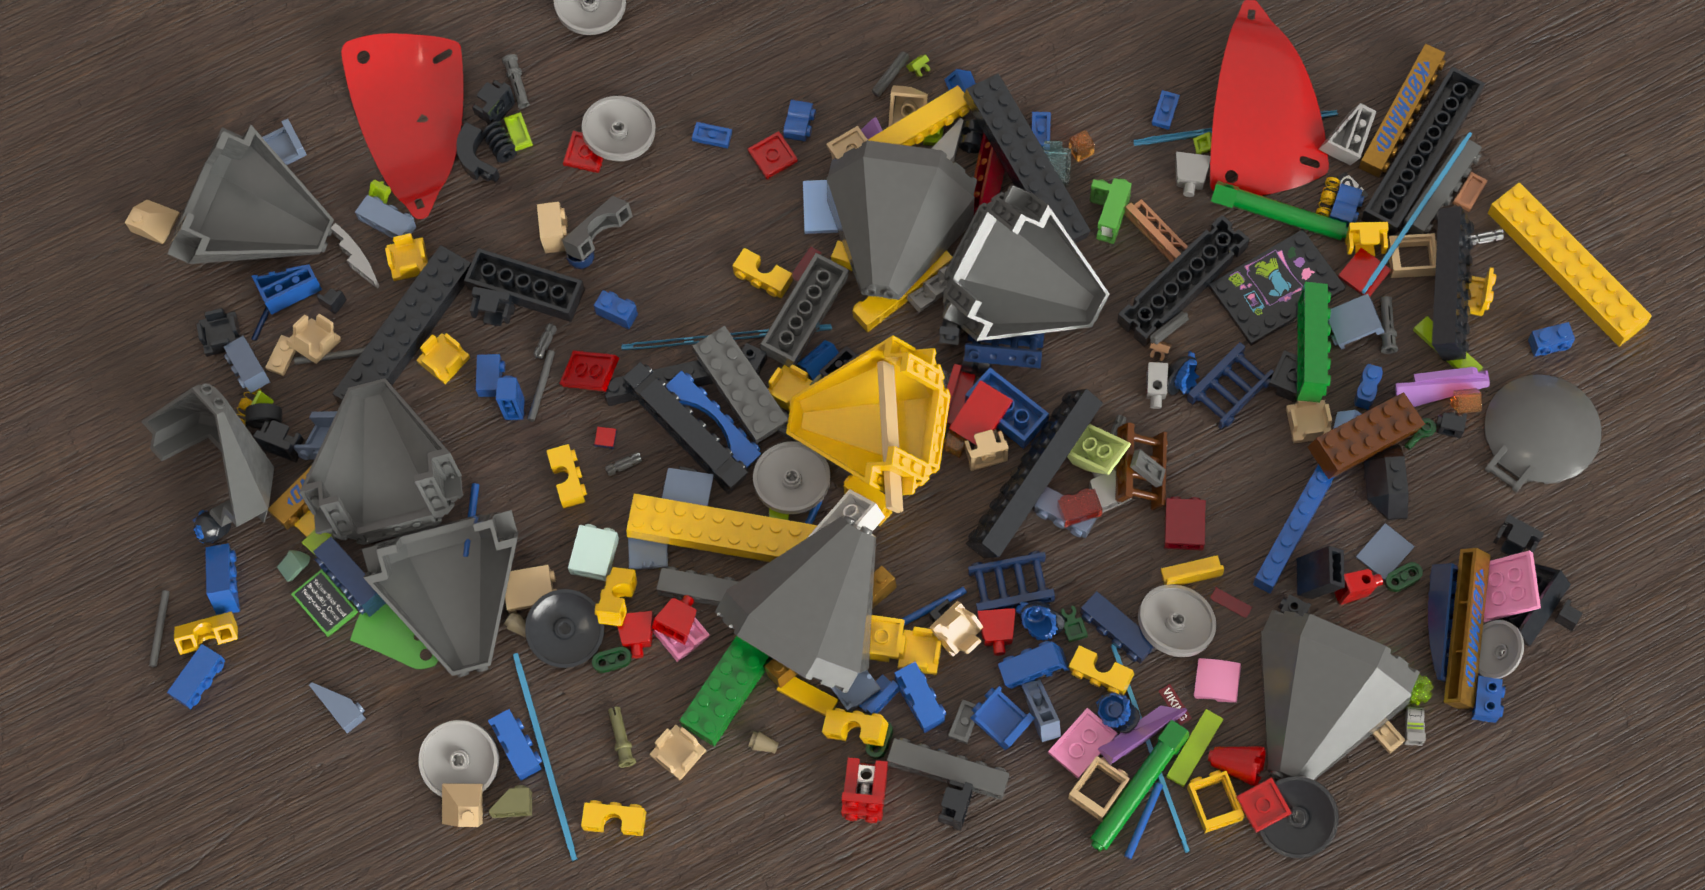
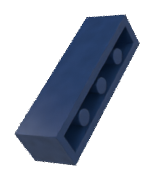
(1117, 627)

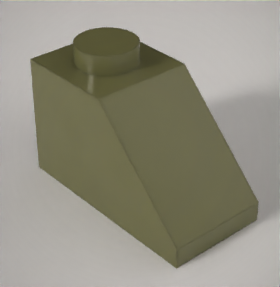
(513, 803)

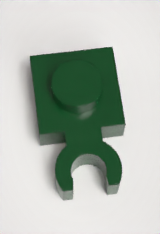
(1074, 627)

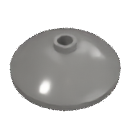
(1497, 638)

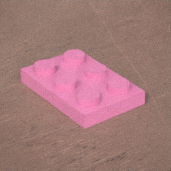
(1081, 742)

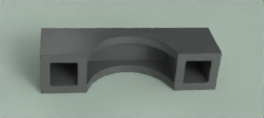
(610, 214)

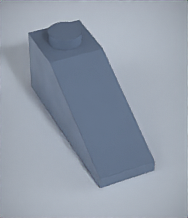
(342, 708)
(1041, 708)

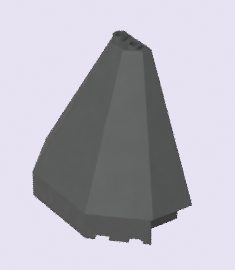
(248, 207)
(897, 212)
(1020, 273)
(204, 415)
(379, 470)
(447, 597)
(811, 605)
(1324, 692)

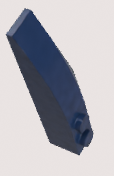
(1440, 614)

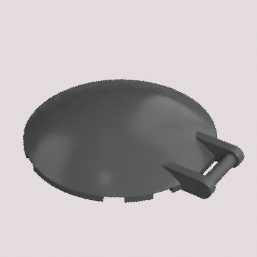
(1541, 431)

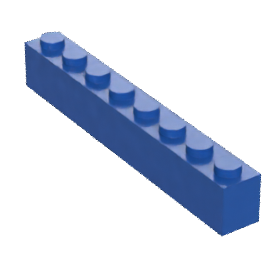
(1293, 531)

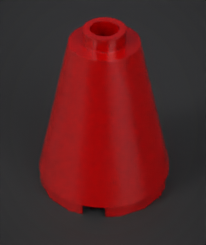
(1240, 762)

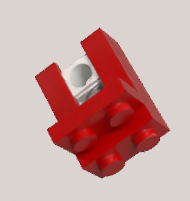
(864, 805)

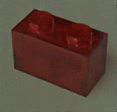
(1079, 507)

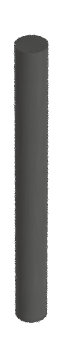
(331, 356)
(541, 385)
(159, 628)

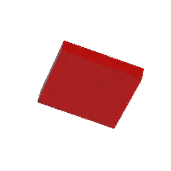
(772, 155)
(580, 156)
(1360, 270)
(1263, 805)

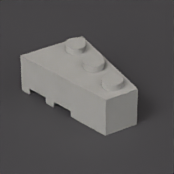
(1350, 135)

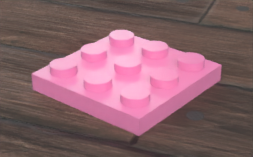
(1511, 586)

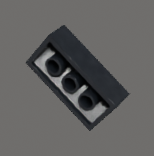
(1551, 588)

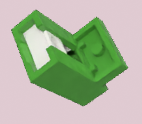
(1114, 199)

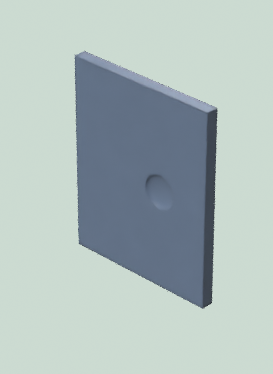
(688, 486)
(1385, 551)

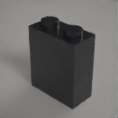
(1320, 572)

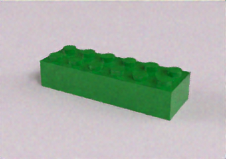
(1313, 342)
(725, 691)

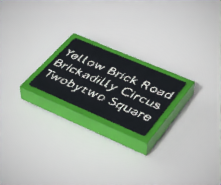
(324, 603)

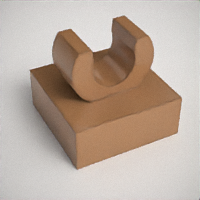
(1162, 347)

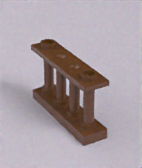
(1125, 473)

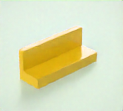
(1192, 571)

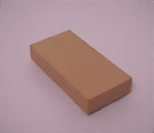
(1470, 191)

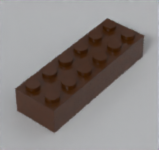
(1366, 435)

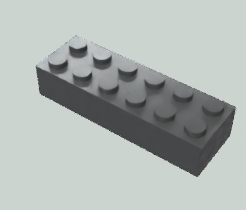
(804, 310)
(739, 385)

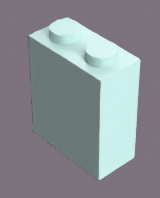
(593, 552)

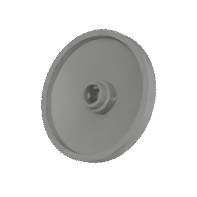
(589, 16)
(618, 128)
(791, 478)
(1177, 620)
(458, 754)

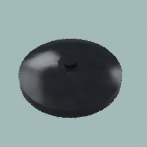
(563, 628)
(1312, 819)

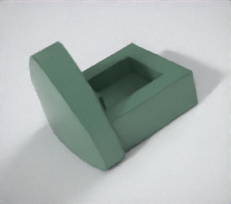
(293, 564)

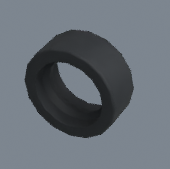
(259, 413)

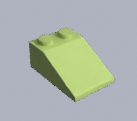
(1097, 451)

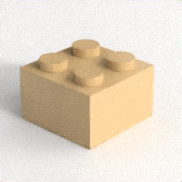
(552, 226)

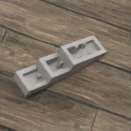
(356, 257)
(930, 291)

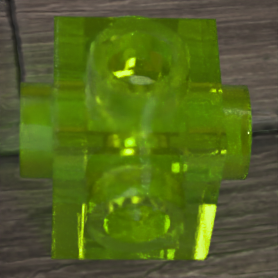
(1421, 690)

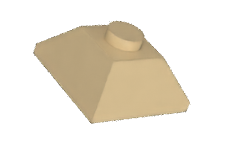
(904, 102)
(152, 220)
(462, 804)

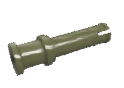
(622, 745)

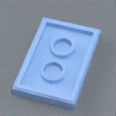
(816, 209)

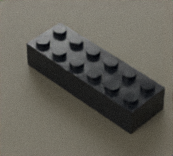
(527, 284)

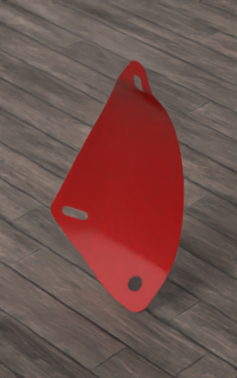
(390, 98)
(1264, 111)

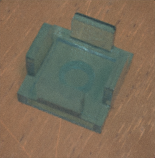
(1059, 158)

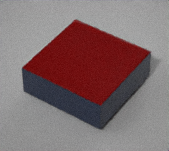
(605, 437)

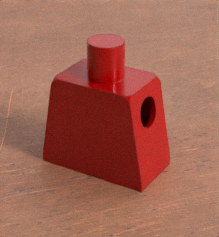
(1358, 586)
(676, 619)
(997, 628)
(637, 632)

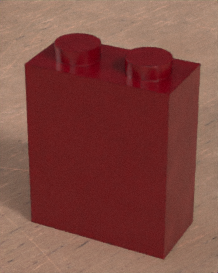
(1184, 523)

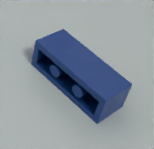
(510, 398)
(196, 676)

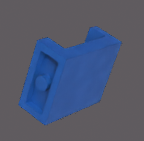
(1000, 718)

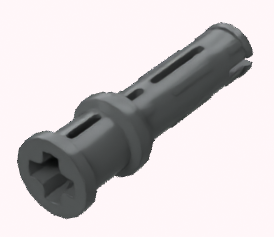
(514, 74)
(1388, 337)

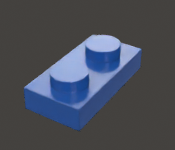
(1165, 109)
(1041, 126)
(712, 135)

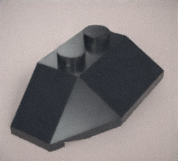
(1387, 483)

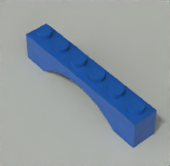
(696, 397)

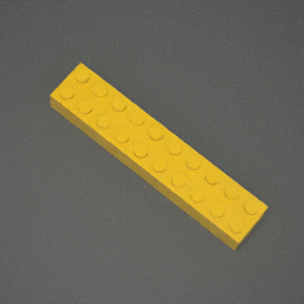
(1569, 264)
(713, 528)

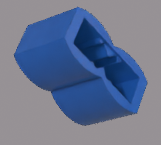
(798, 120)
(1346, 204)
(1368, 386)

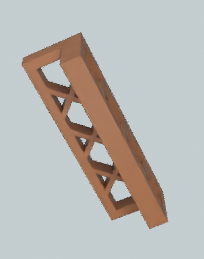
(1152, 233)

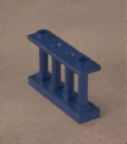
(1007, 355)
(1224, 368)
(1005, 601)

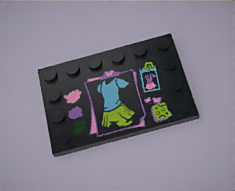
(1266, 289)

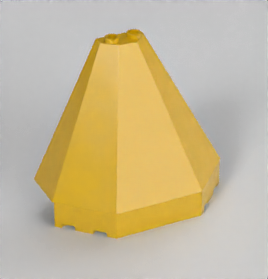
(844, 423)

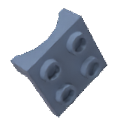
(647, 554)
(861, 690)

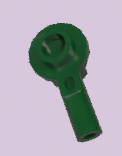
(1426, 431)

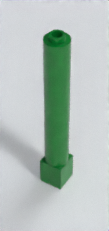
(1234, 197)
(1169, 743)

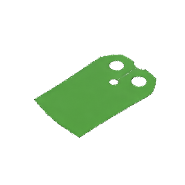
(391, 637)

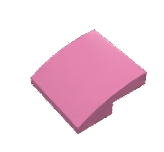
(678, 650)
(1217, 680)

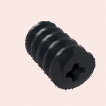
(499, 142)

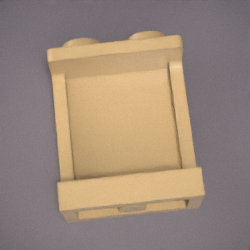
(527, 586)

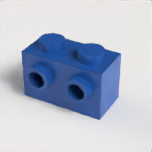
(616, 309)
(1551, 339)
(488, 370)
(1488, 699)

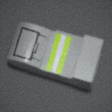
(1414, 726)

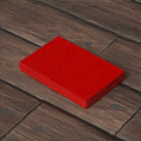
(589, 370)
(980, 412)

